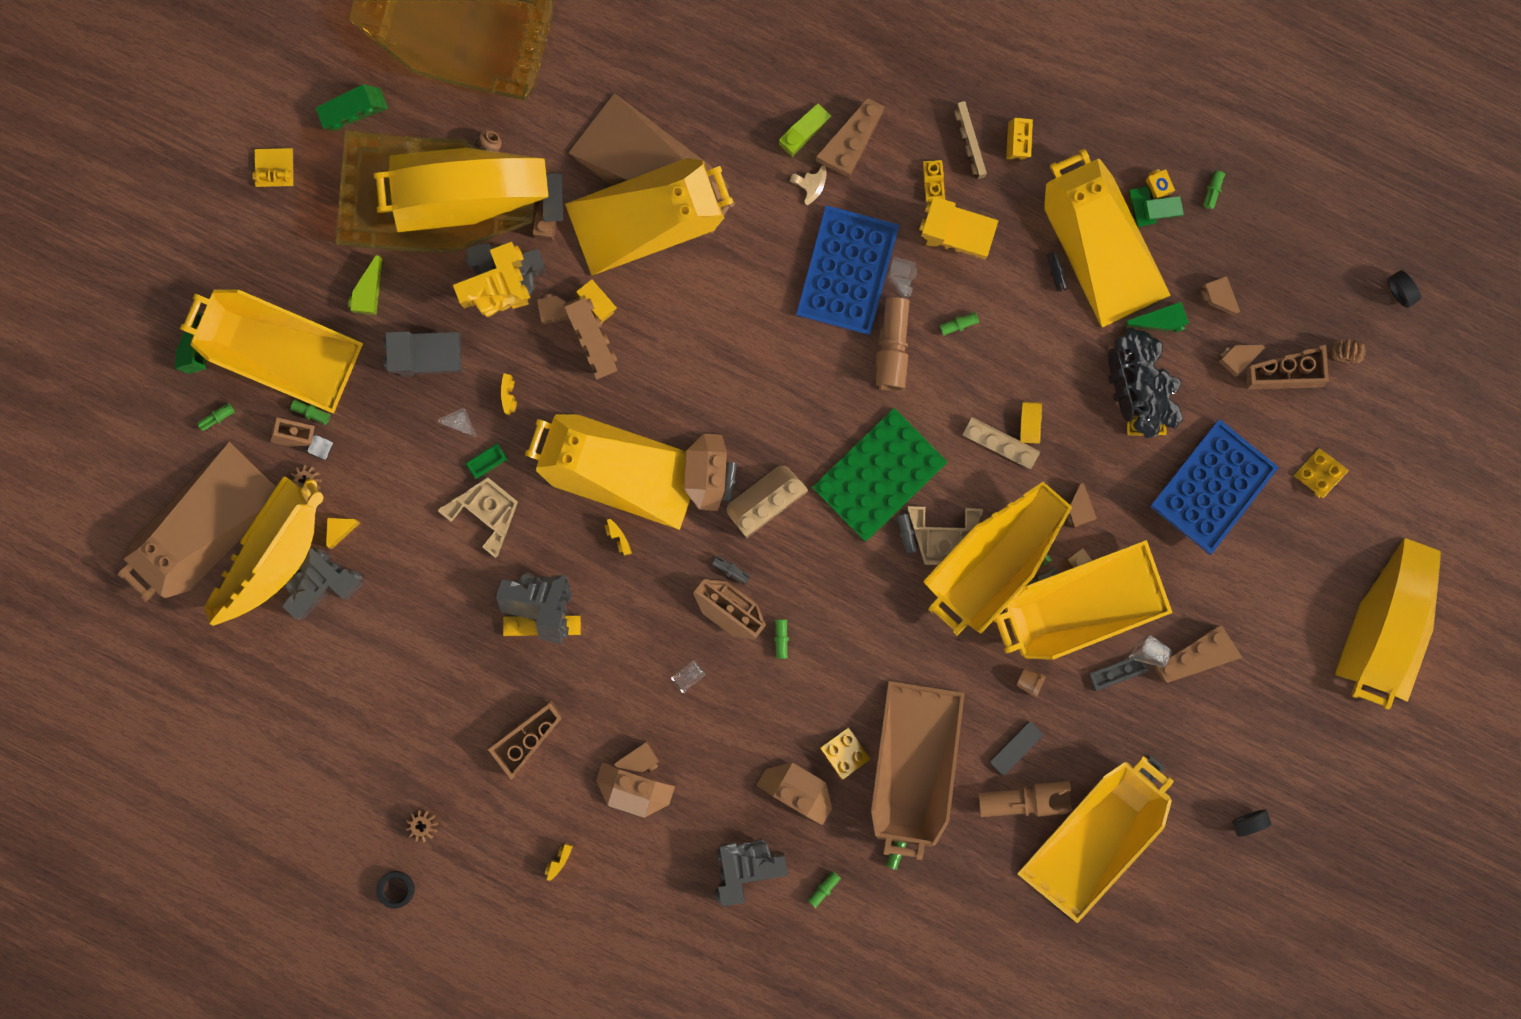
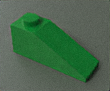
(1165, 319)
(187, 358)

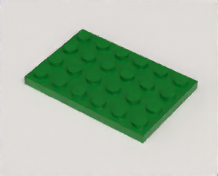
(879, 474)

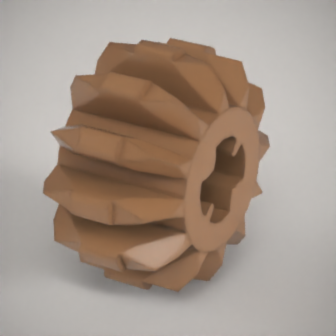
(1348, 351)
(301, 474)
(418, 831)

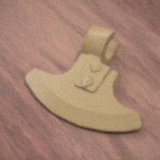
(811, 183)

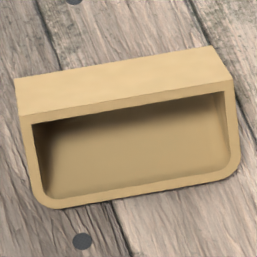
(765, 500)

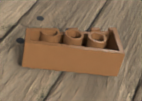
(849, 143)
(590, 336)
(1298, 370)
(1199, 655)
(521, 742)

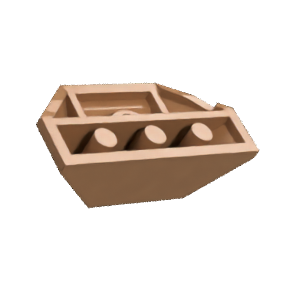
(706, 471)
(729, 609)
(798, 790)
(633, 791)

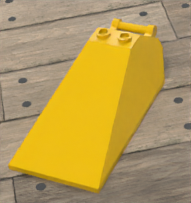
(648, 213)
(1102, 240)
(273, 346)
(613, 467)
(1085, 604)
(1100, 838)

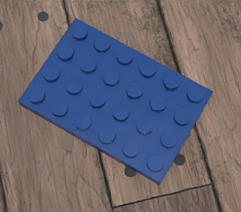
(847, 270)
(1214, 487)

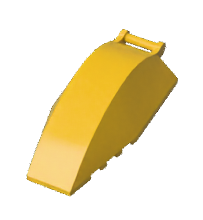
(458, 186)
(270, 551)
(997, 559)
(1393, 625)

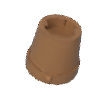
(1031, 682)

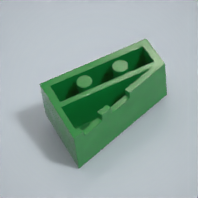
(351, 107)

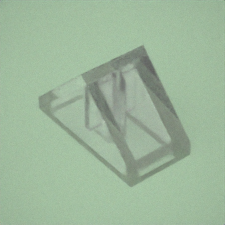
(459, 421)
(1150, 651)
(688, 676)

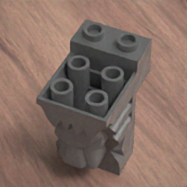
(481, 261)
(422, 353)
(316, 580)
(539, 600)
(746, 864)

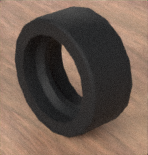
(1404, 289)
(1251, 823)
(395, 904)

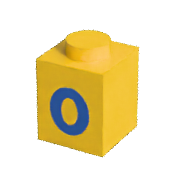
(1159, 184)

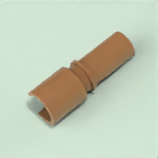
(892, 358)
(1041, 799)

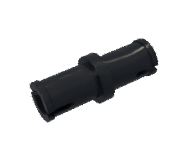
(1057, 271)

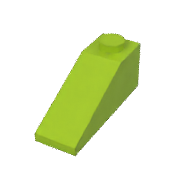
(804, 130)
(366, 293)

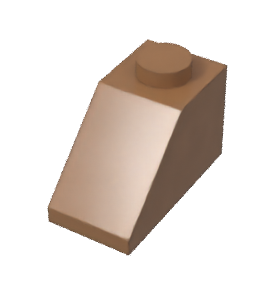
(542, 229)
(1220, 296)
(551, 309)
(1239, 357)
(291, 433)
(1082, 509)
(639, 760)

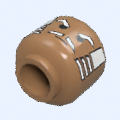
(488, 141)

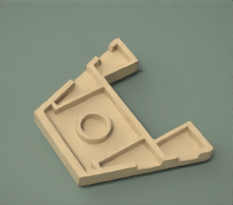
(491, 506)
(938, 542)

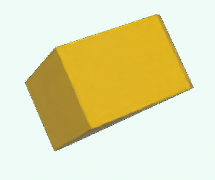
(338, 529)

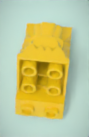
(957, 228)
(498, 287)

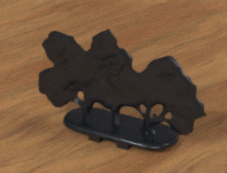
(1150, 385)

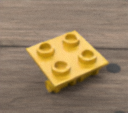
(273, 167)
(1321, 473)
(845, 753)

